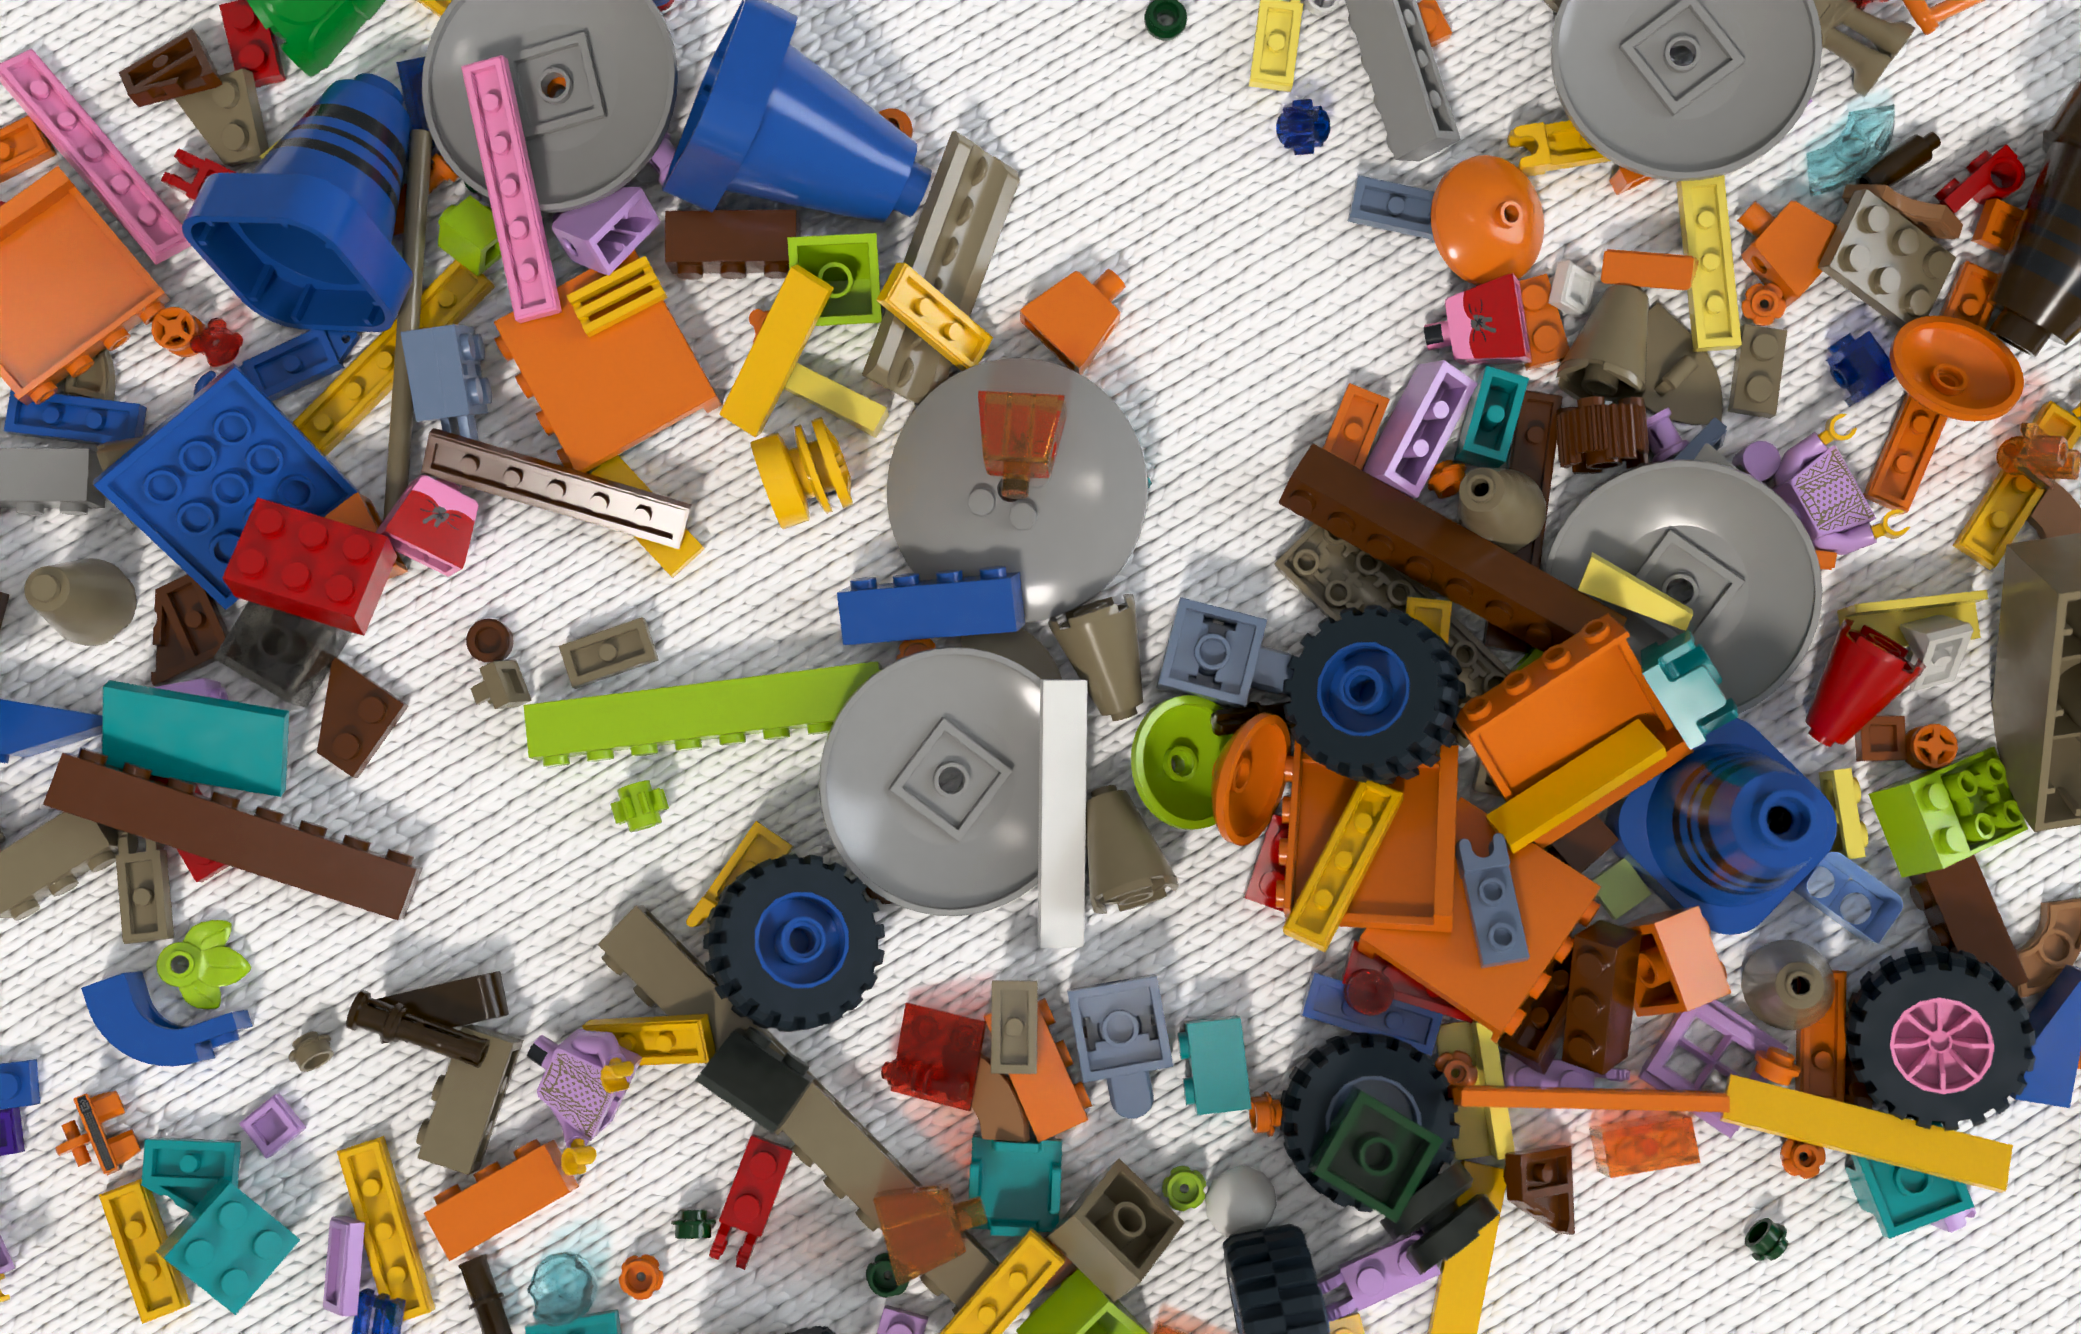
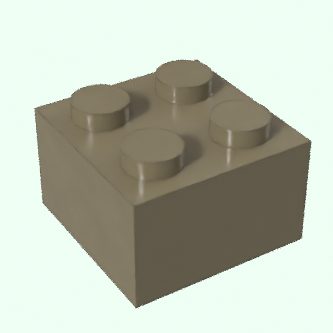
(1116, 1230)

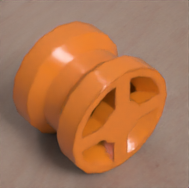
(170, 325)
(1939, 745)

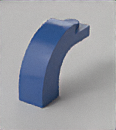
(135, 1027)

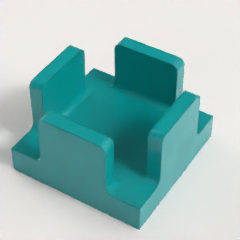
(1687, 687)
(1017, 1184)
(1904, 1197)

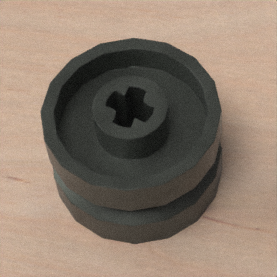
(1444, 1223)

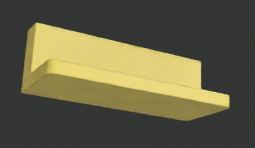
(1890, 614)
(1482, 1129)

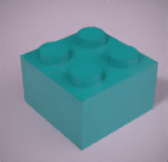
(228, 1245)

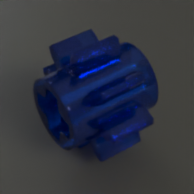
(1303, 127)

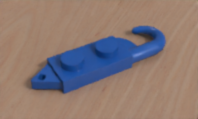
(294, 362)

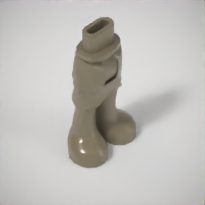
(1865, 61)

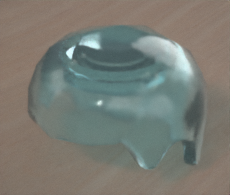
(563, 1288)

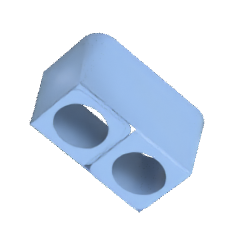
(1884, 902)

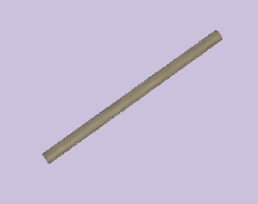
(409, 315)

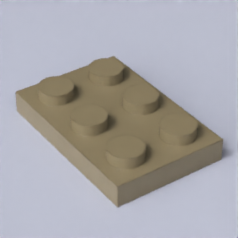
(1886, 260)

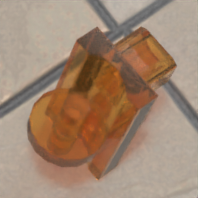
(2039, 457)

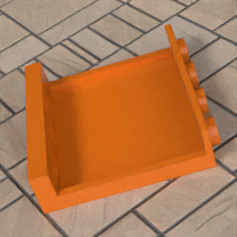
(64, 288)
(608, 387)
(1561, 710)
(1414, 866)
(1550, 904)

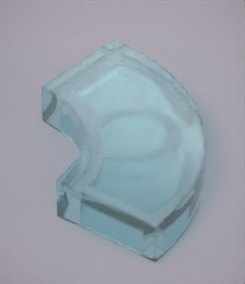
(1853, 151)

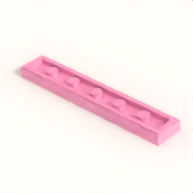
(93, 156)
(511, 189)

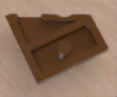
(171, 71)
(186, 630)
(355, 718)
(1542, 1185)

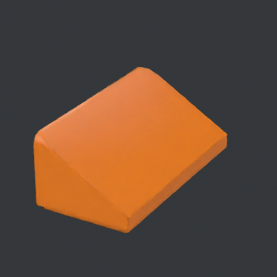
(1648, 269)

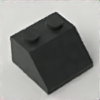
(756, 1078)

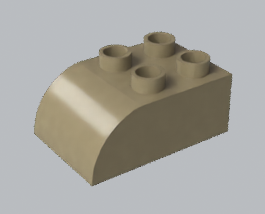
(2041, 680)

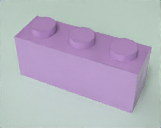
(1420, 427)

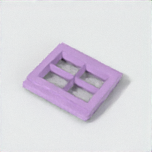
(1703, 1051)

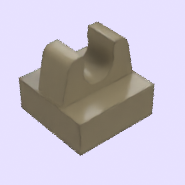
(501, 685)

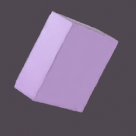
(272, 1125)

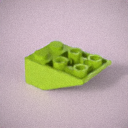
(1948, 813)

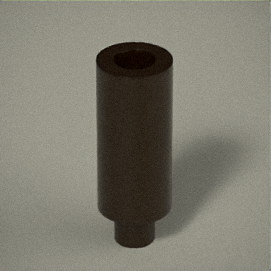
(1901, 160)

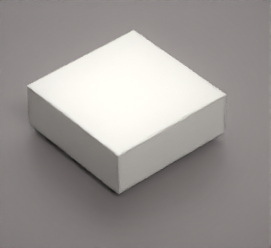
(1572, 289)

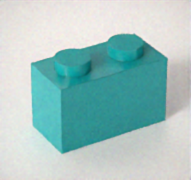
(1491, 418)
(1215, 1065)

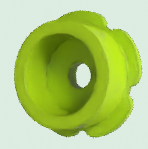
(1190, 1199)

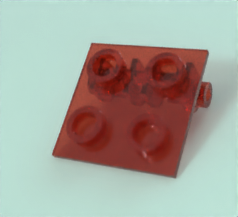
(936, 1057)

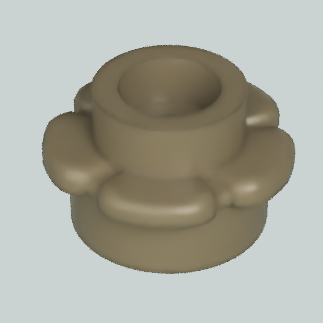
(311, 1051)

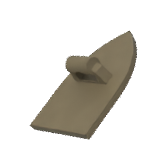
(1677, 375)

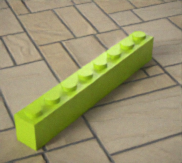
(691, 714)

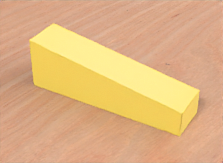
(837, 400)
(1623, 589)

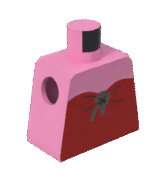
(1484, 325)
(432, 524)

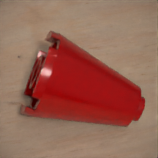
(1858, 683)

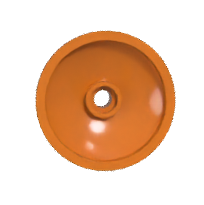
(1472, 225)
(1956, 368)
(1250, 778)

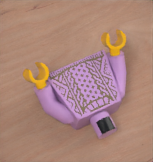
(1827, 496)
(583, 1087)

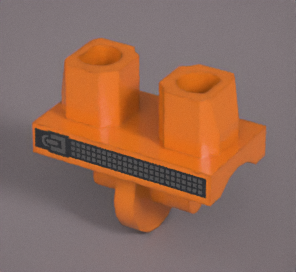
(93, 1113)

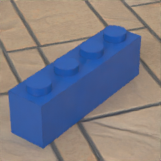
(931, 607)

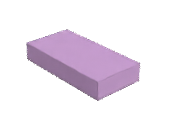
(343, 1265)

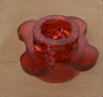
(224, 350)

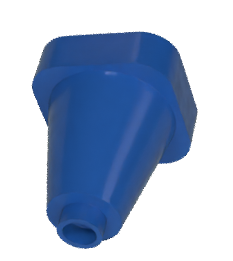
(789, 131)

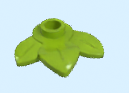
(209, 964)

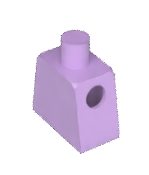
(606, 230)

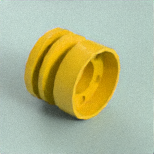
(802, 473)

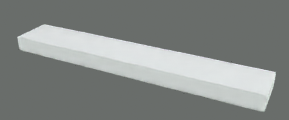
(1062, 813)

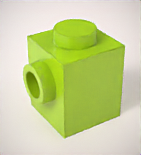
(469, 235)

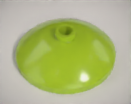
(1181, 732)

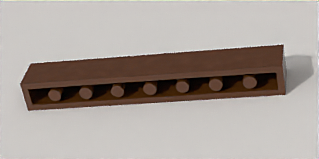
(1438, 551)
(233, 835)

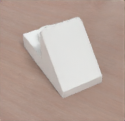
(1940, 645)

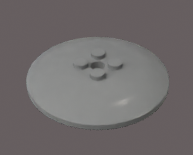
(1692, 121)
(605, 122)
(1071, 527)
(1728, 537)
(884, 794)

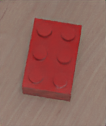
(310, 566)

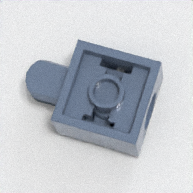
(447, 376)
(1218, 658)
(1121, 1039)

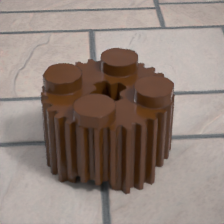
(1602, 435)

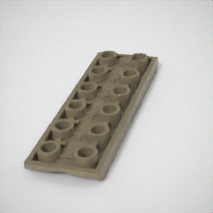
(952, 254)
(1343, 576)

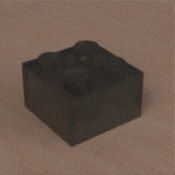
(282, 651)

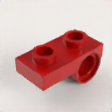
(1979, 182)

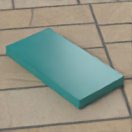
(196, 737)

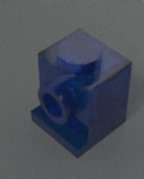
(1859, 366)

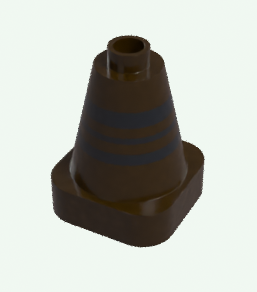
(2042, 267)

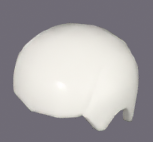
(1240, 1201)

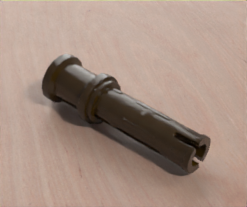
(398, 1024)

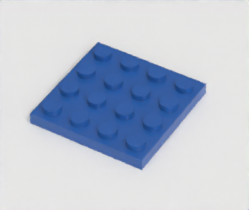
(207, 465)

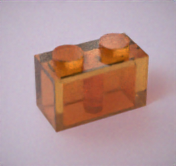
(1644, 1144)

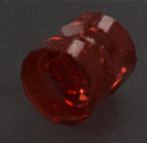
(1360, 988)

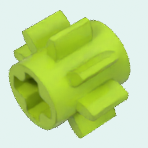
(639, 806)

